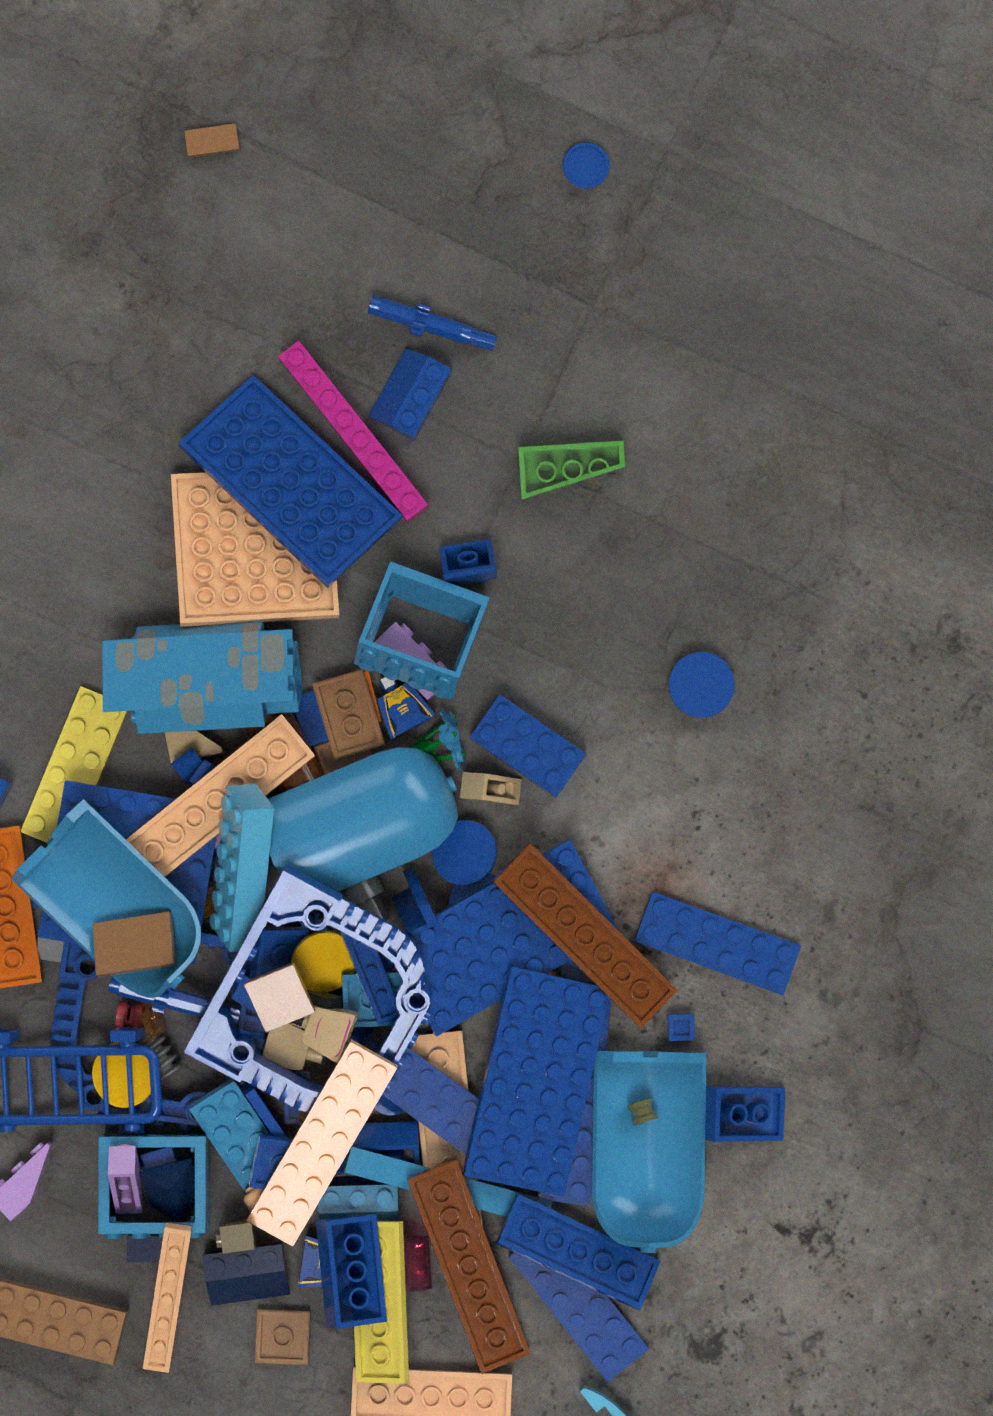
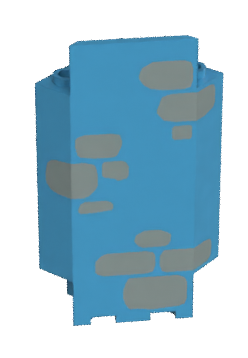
(202, 676)

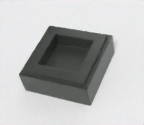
(325, 999)

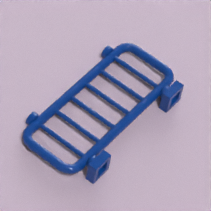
(126, 1036)

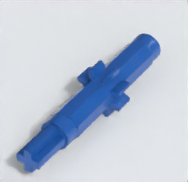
(422, 320)
(172, 999)

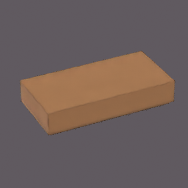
(212, 140)

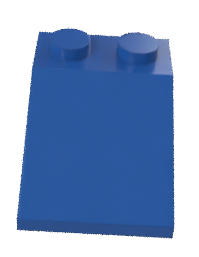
(744, 1113)

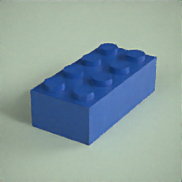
(527, 746)

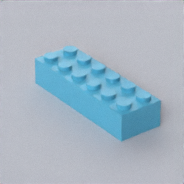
(241, 862)

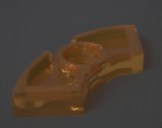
(152, 1021)

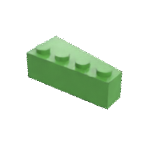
(564, 464)

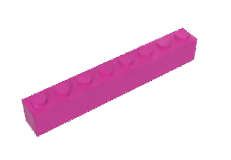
(353, 432)

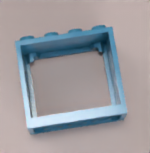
(432, 595)
(200, 1222)

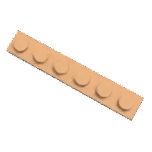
(167, 1297)

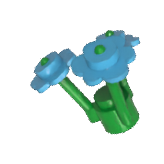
(449, 736)

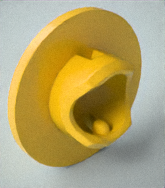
(322, 960)
(118, 1079)

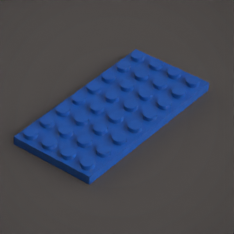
(290, 481)
(483, 936)
(536, 1081)

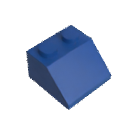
(468, 562)

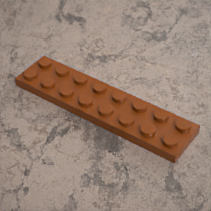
(584, 935)
(468, 1265)

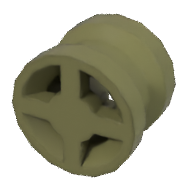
(642, 1111)

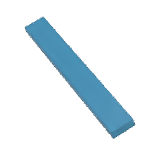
(395, 1171)

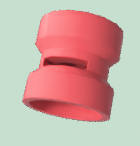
(123, 1015)

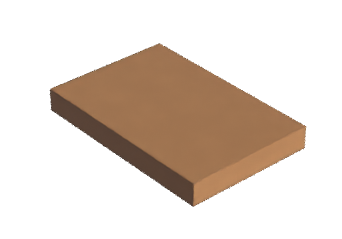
(348, 714)
(134, 944)

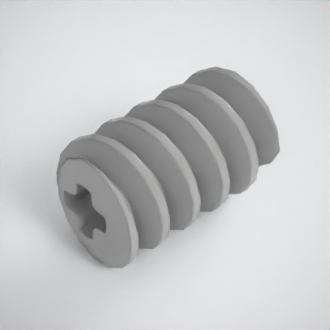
(165, 1060)

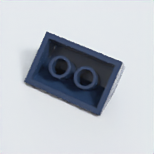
(246, 1274)

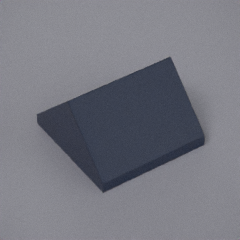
(171, 1188)

